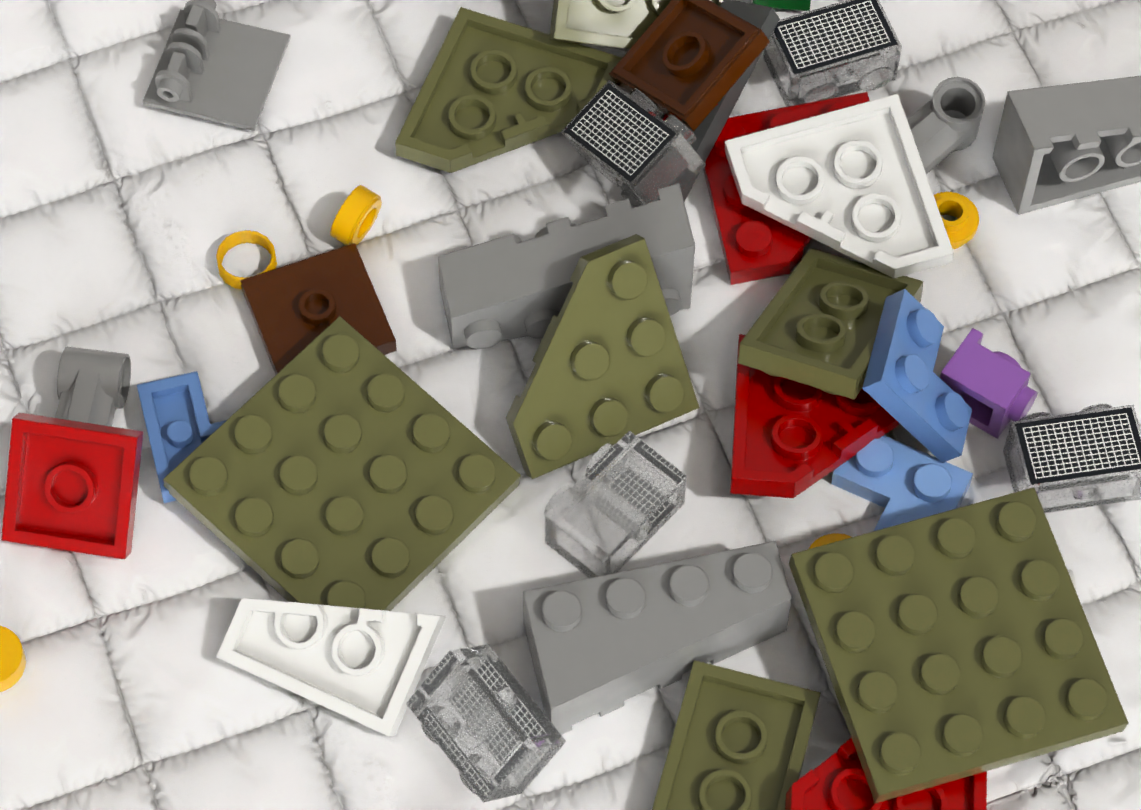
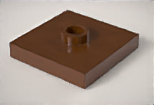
(690, 58)
(307, 296)

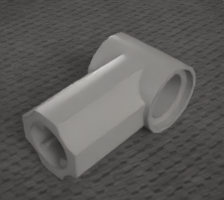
(940, 134)
(92, 385)

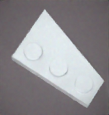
(335, 655)

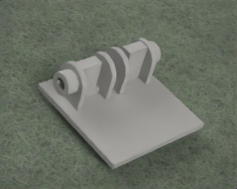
(216, 67)

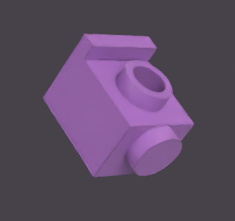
(989, 384)

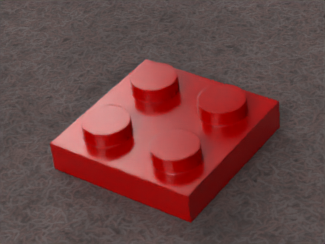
(72, 485)

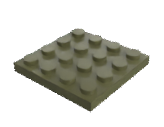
(342, 478)
(956, 644)

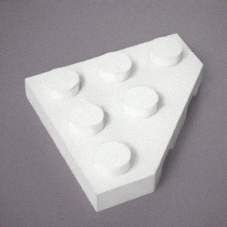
(848, 184)

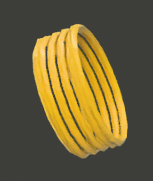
(239, 238)

